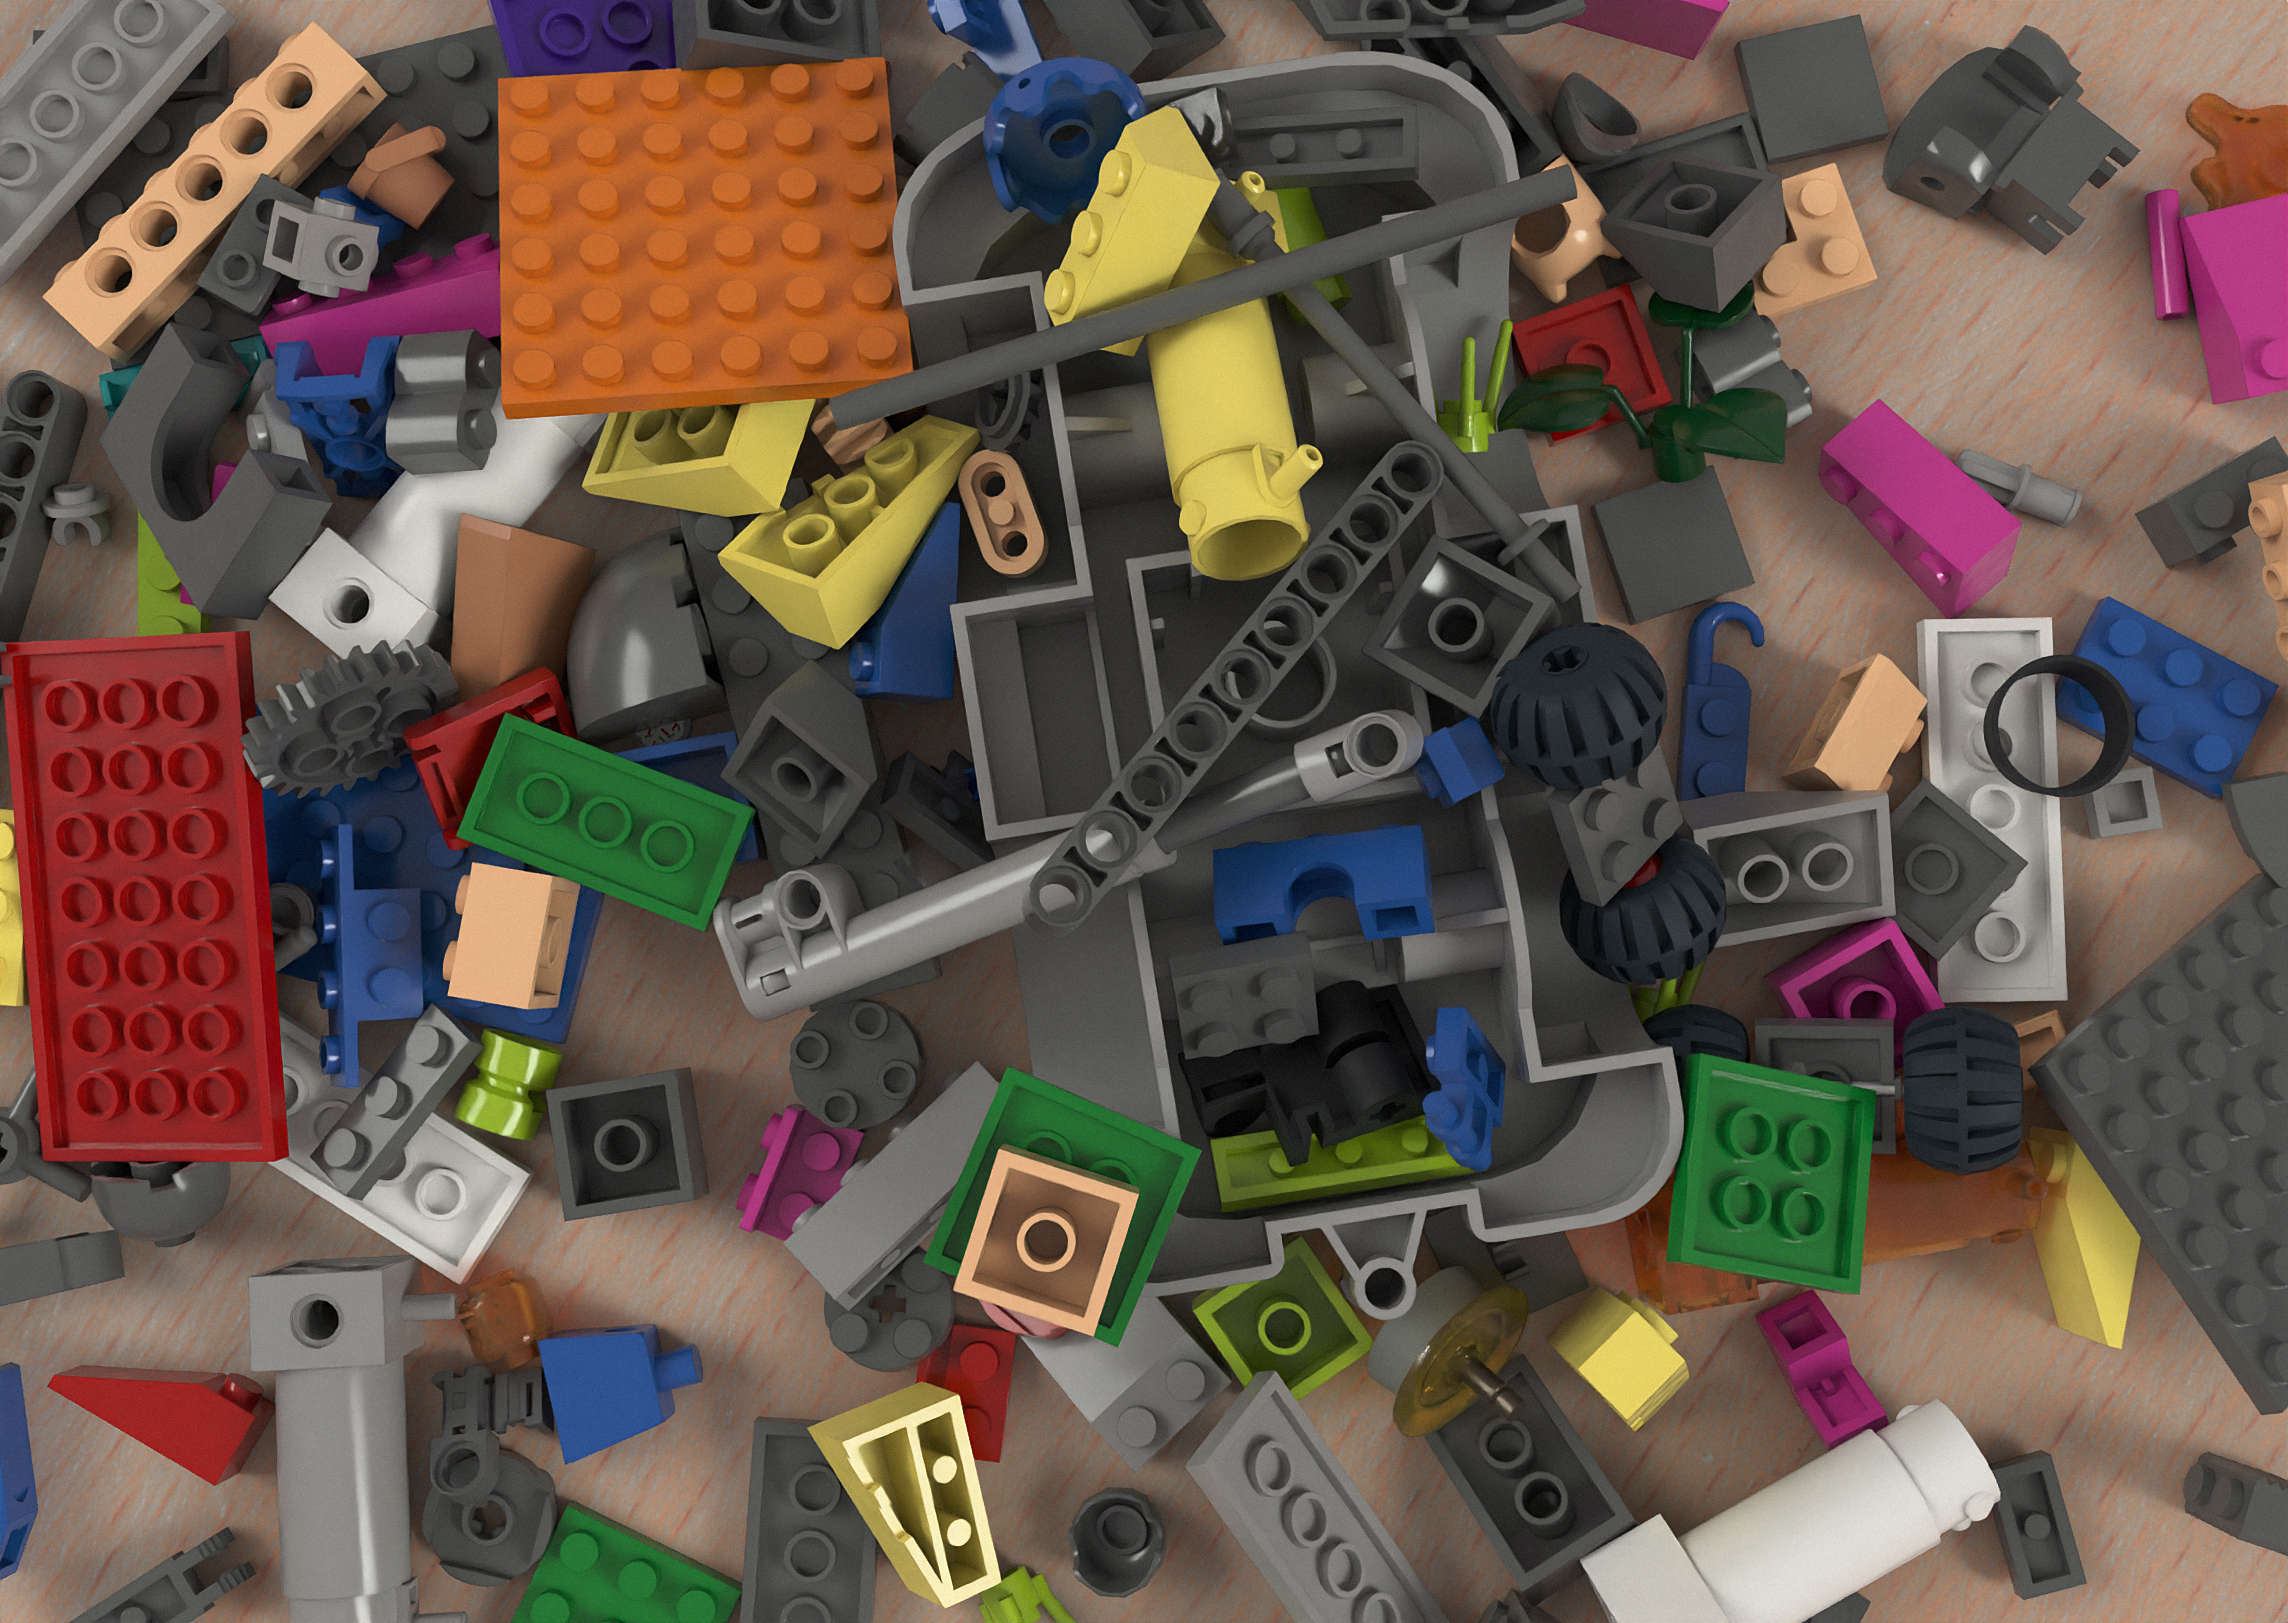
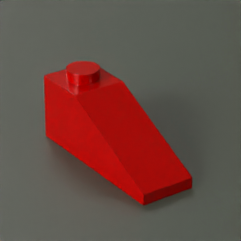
(188, 1416)

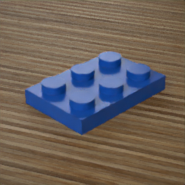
(2187, 701)

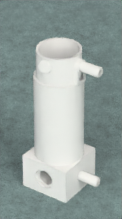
(400, 563)
(1805, 1534)

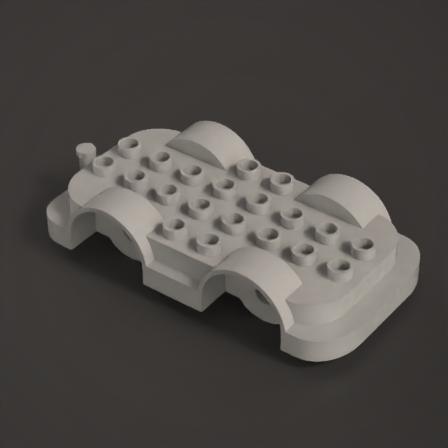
(1119, 625)

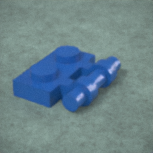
(1470, 1088)

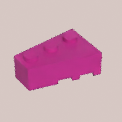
(1920, 508)

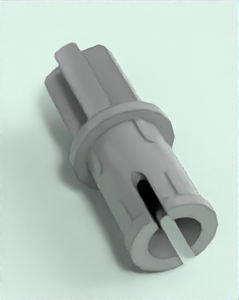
(2021, 488)

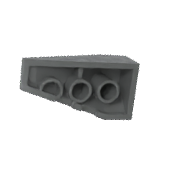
(1436, 18)

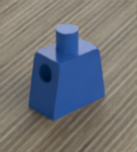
(612, 1384)

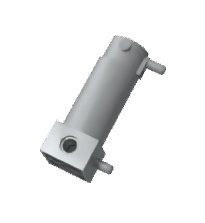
(338, 1362)

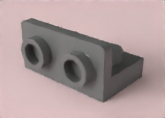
(237, 268)

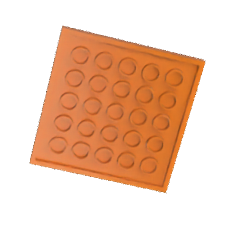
(697, 238)

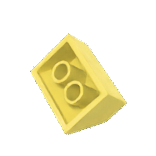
(1136, 222)

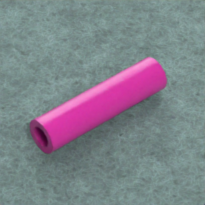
(2167, 255)

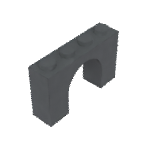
(161, 449)

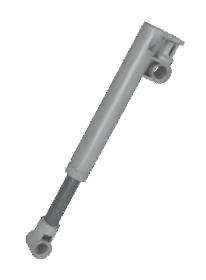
(816, 953)

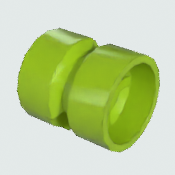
(509, 1084)

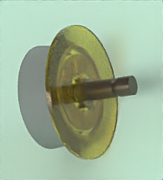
(1449, 1351)

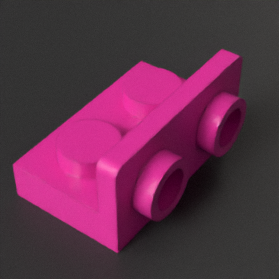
(799, 1171)

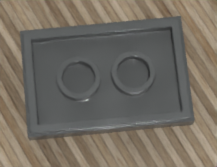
(1724, 141)

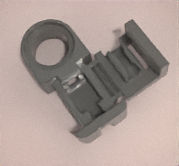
(479, 1410)

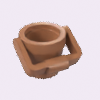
(404, 175)

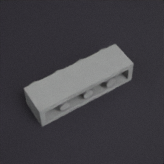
(897, 1195)

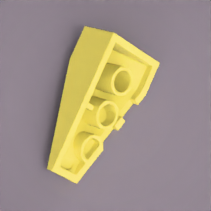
(844, 547)

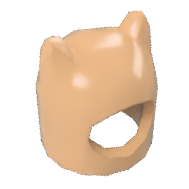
(1561, 239)

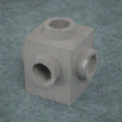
(322, 246)

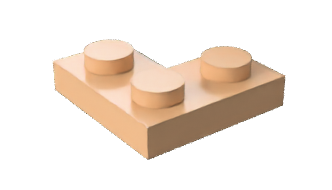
(1823, 250)

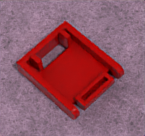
(457, 741)

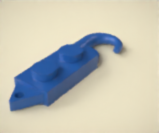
(1714, 710)

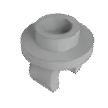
(79, 504)

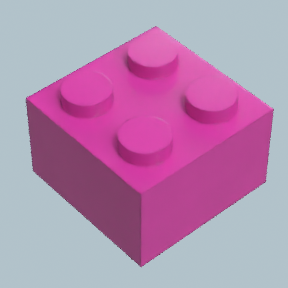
(1858, 975)

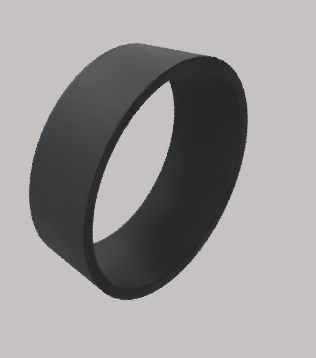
(2116, 712)

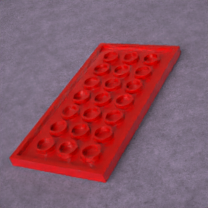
(145, 899)

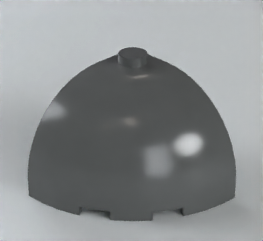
(641, 645)

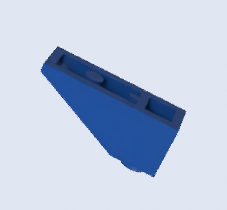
(910, 640)

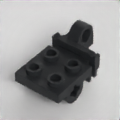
(1340, 1083)

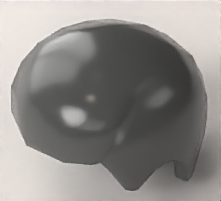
(1117, 1542)

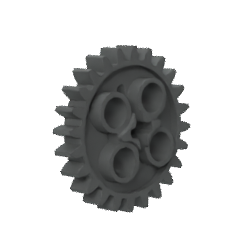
(346, 718)

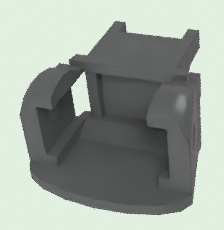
(1995, 145)

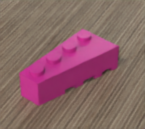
(416, 298)

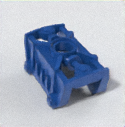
(340, 434)

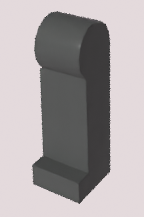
(59, 1265)

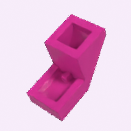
(1820, 1369)

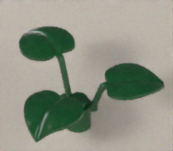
(1731, 424)

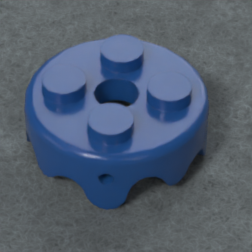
(1018, 129)

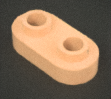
(1003, 516)

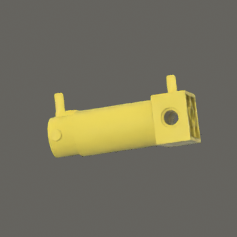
(1231, 420)

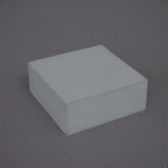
(2124, 805)

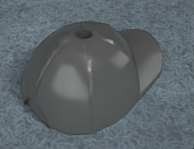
(1592, 123)

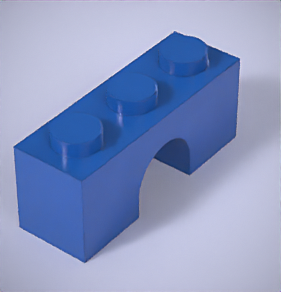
(1380, 870)

